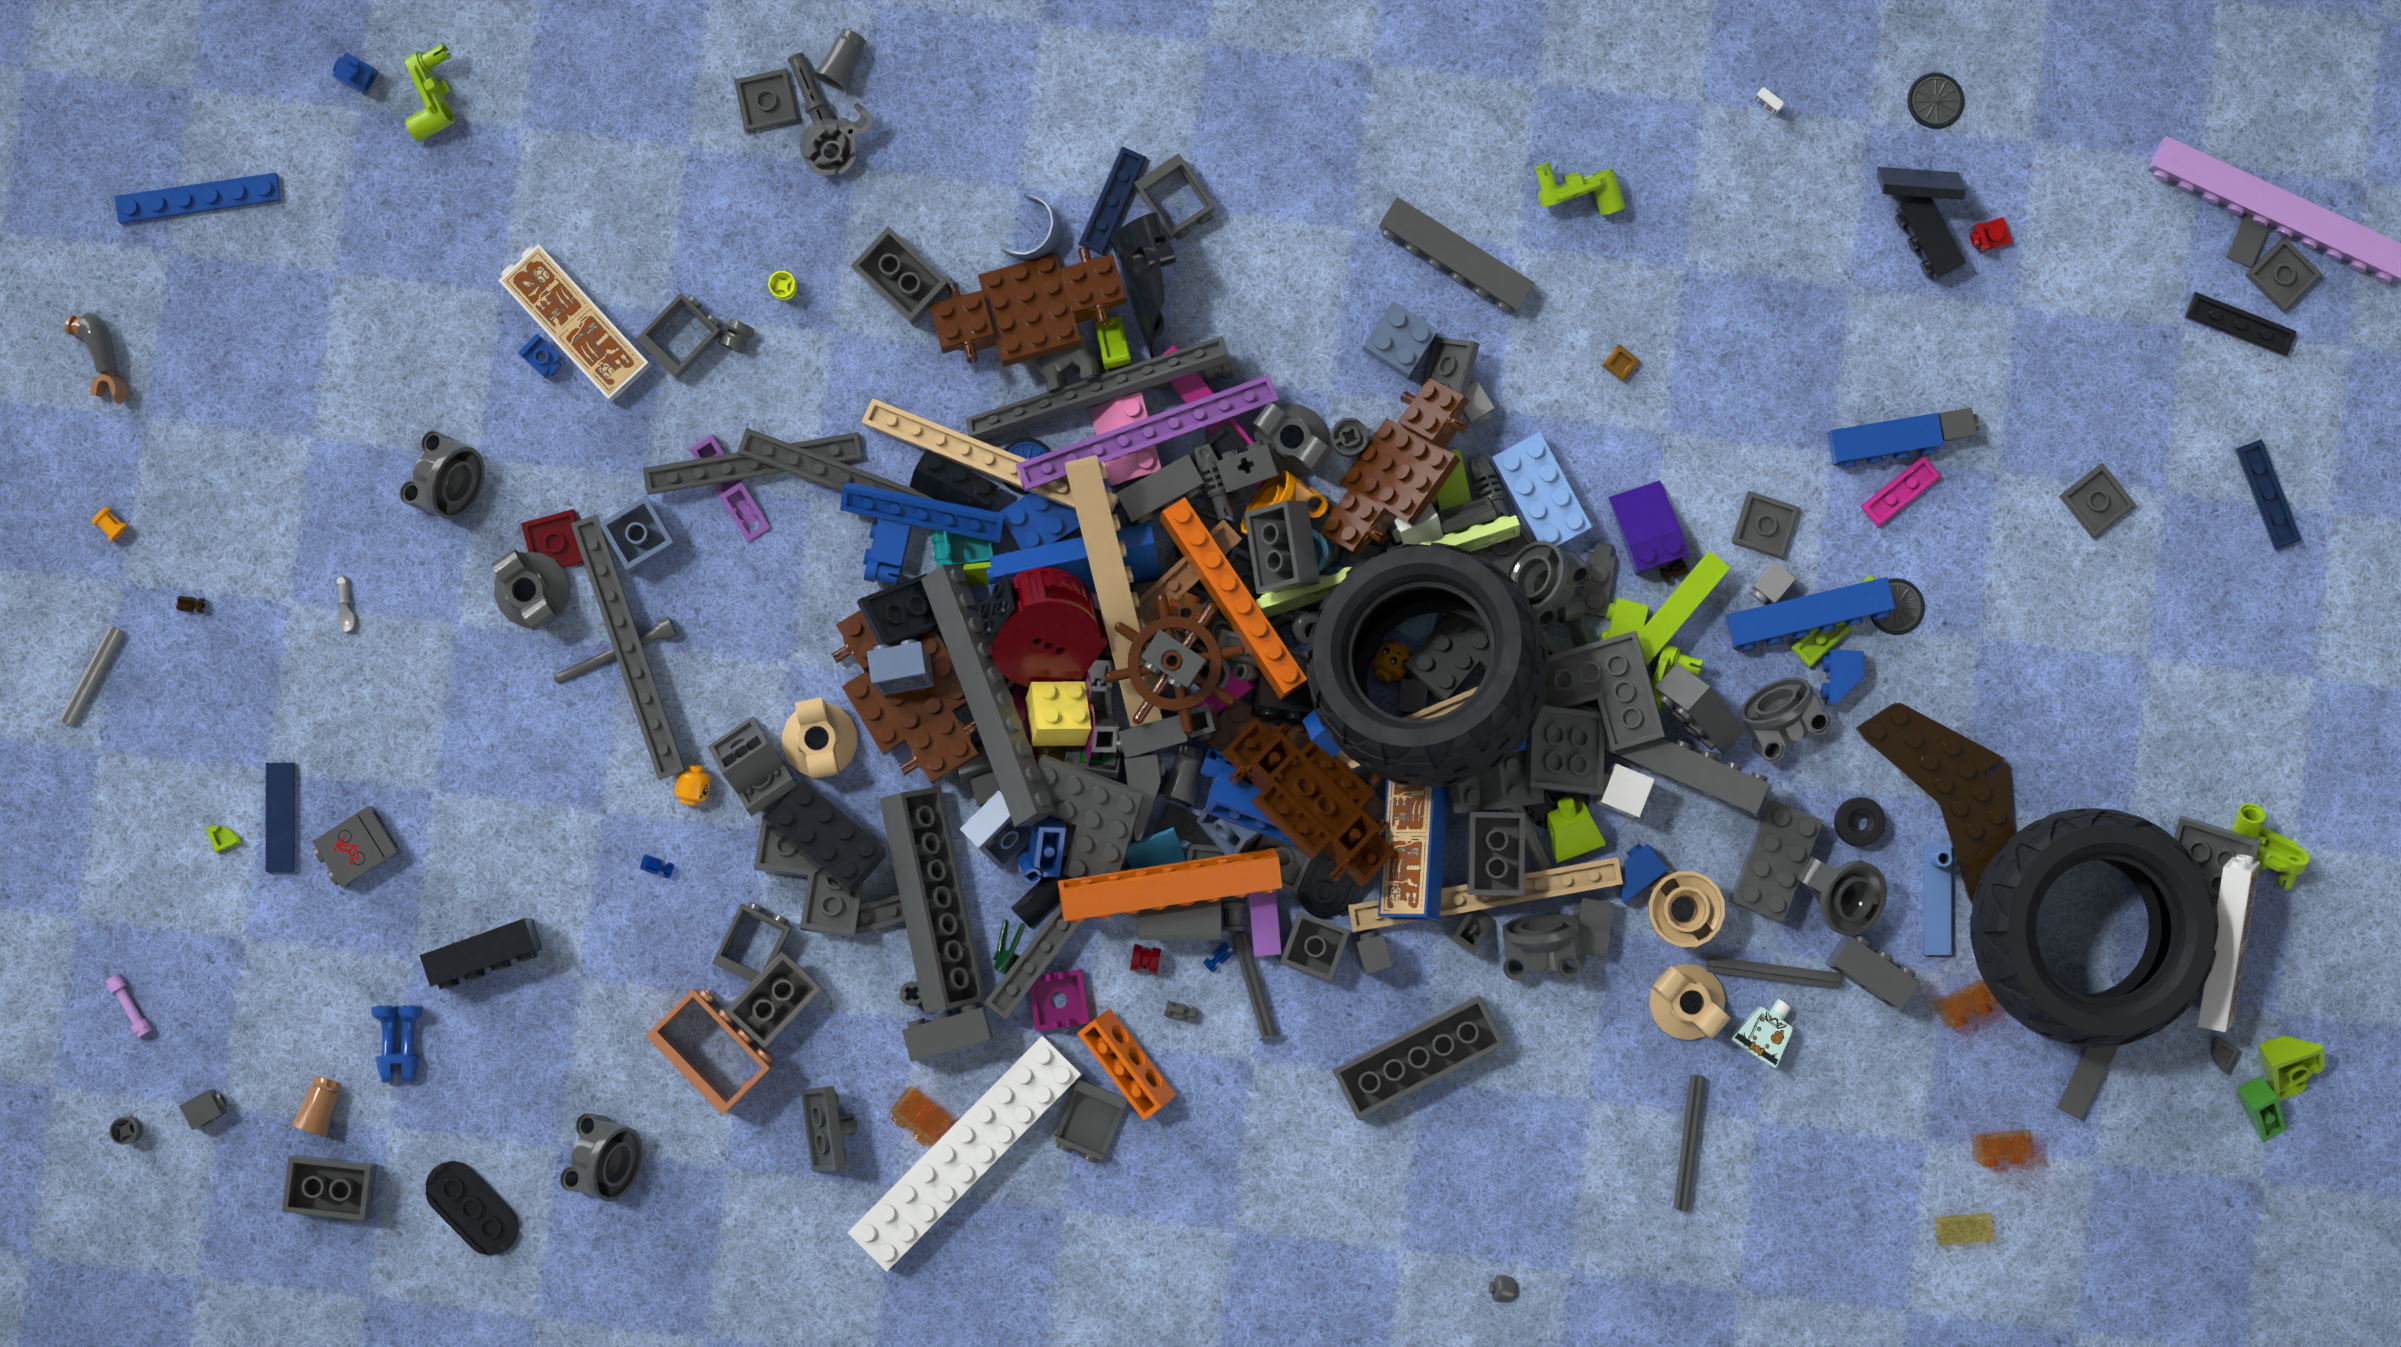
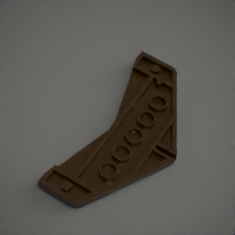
(1952, 773)

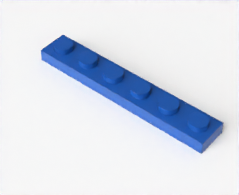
(197, 198)
(922, 512)

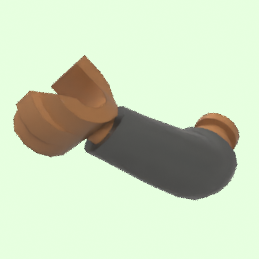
(97, 337)

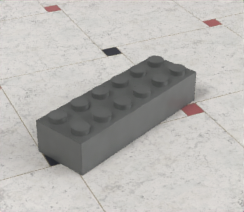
(1418, 1057)

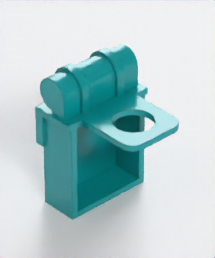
(960, 549)

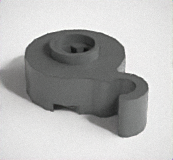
(842, 138)

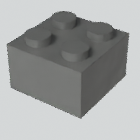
(1314, 946)

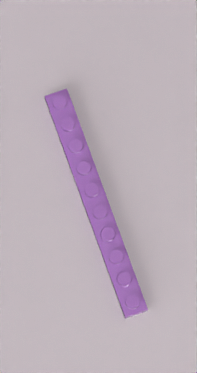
(1150, 431)

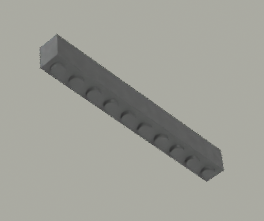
(987, 696)

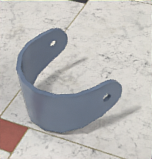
(1051, 241)

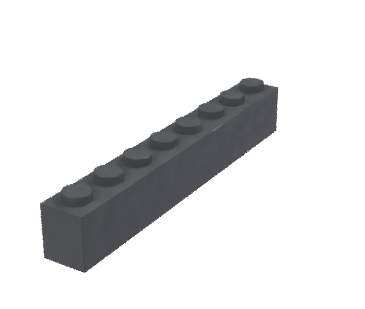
(1696, 770)

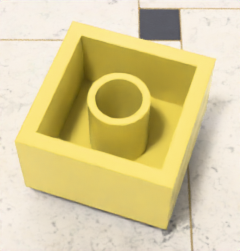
(1058, 714)

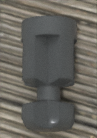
(1177, 1011)

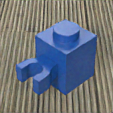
(354, 73)

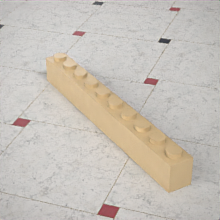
(1108, 570)

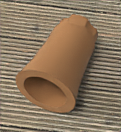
(318, 1107)

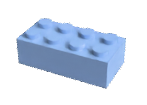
(1540, 491)

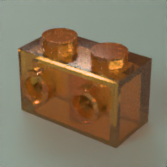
(1963, 1003)
(2002, 1145)

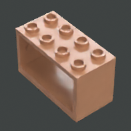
(691, 1069)

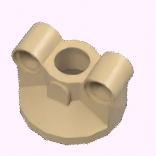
(841, 742)
(1707, 904)
(1666, 1008)

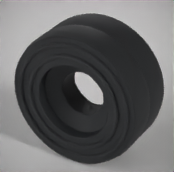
(1875, 821)

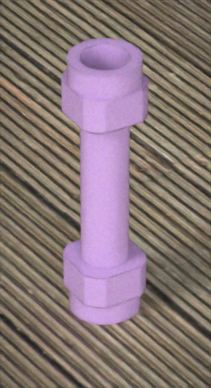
(117, 985)

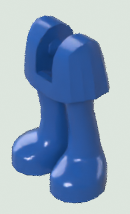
(409, 1061)

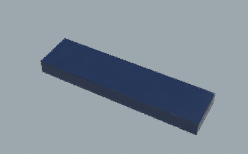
(1112, 200)
(2268, 494)
(280, 817)

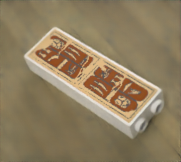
(574, 322)
(2234, 919)

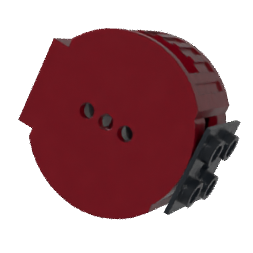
(1042, 627)

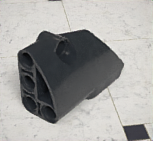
(1140, 254)

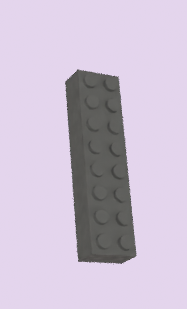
(932, 899)

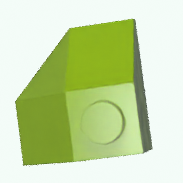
(2290, 1064)

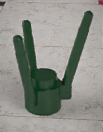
(1005, 960)

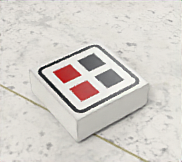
(1768, 101)

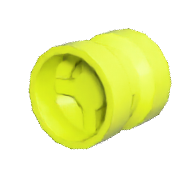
(781, 281)

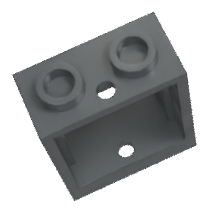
(1162, 173)
(663, 318)
(1151, 736)
(756, 911)

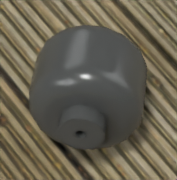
(1503, 1289)

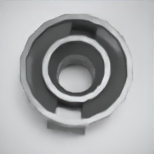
(1313, 450)
(444, 477)
(1548, 577)
(550, 582)
(1782, 716)
(1848, 896)
(1543, 945)
(603, 1158)

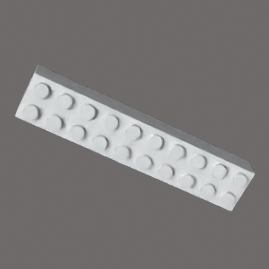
(964, 1153)

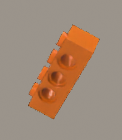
(1126, 1064)

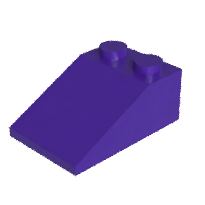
(1648, 527)

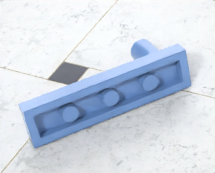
(1936, 900)

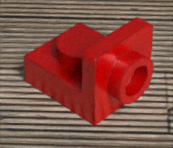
(1990, 235)

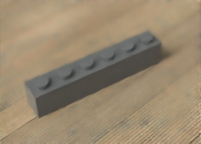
(1456, 255)

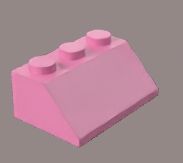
(1118, 414)

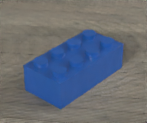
(1040, 521)

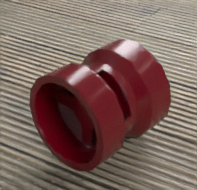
(1145, 959)

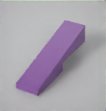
(733, 493)
(1264, 922)

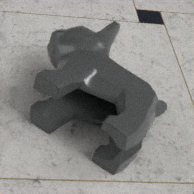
(1056, 364)

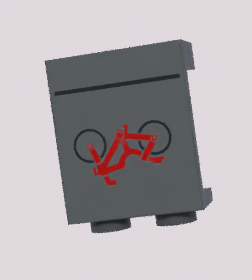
(355, 846)

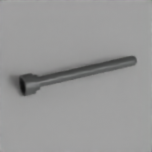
(662, 631)

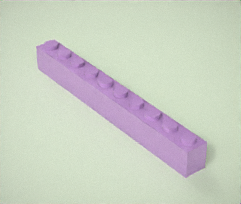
(2279, 208)

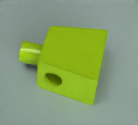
(1572, 830)

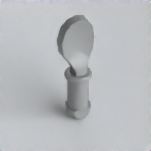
(346, 616)

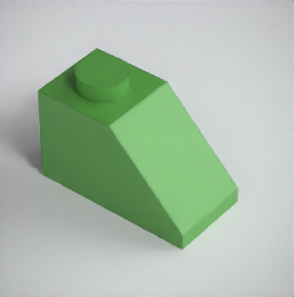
(2262, 1108)

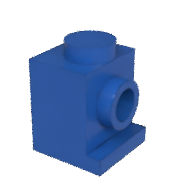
(530, 351)

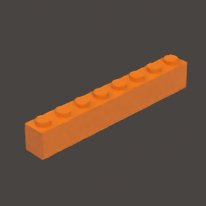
(1232, 598)
(1170, 885)

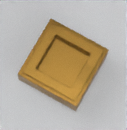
(1620, 362)

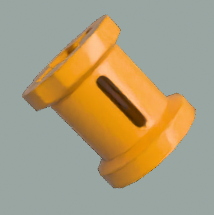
(109, 524)

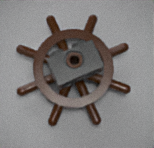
(1176, 662)

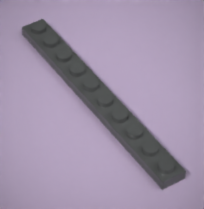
(1098, 389)
(628, 647)

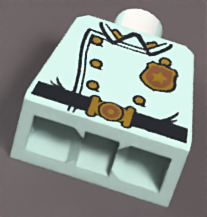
(1765, 1033)

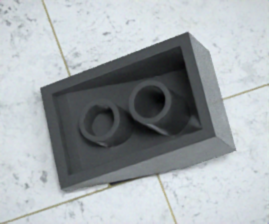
(1145, 775)

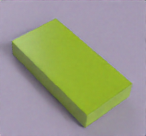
(1113, 343)

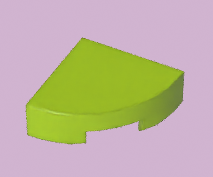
(222, 838)

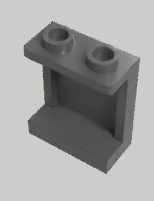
(1090, 1121)

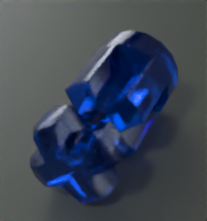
(655, 865)
(1220, 955)

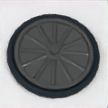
(1935, 100)
(1908, 608)

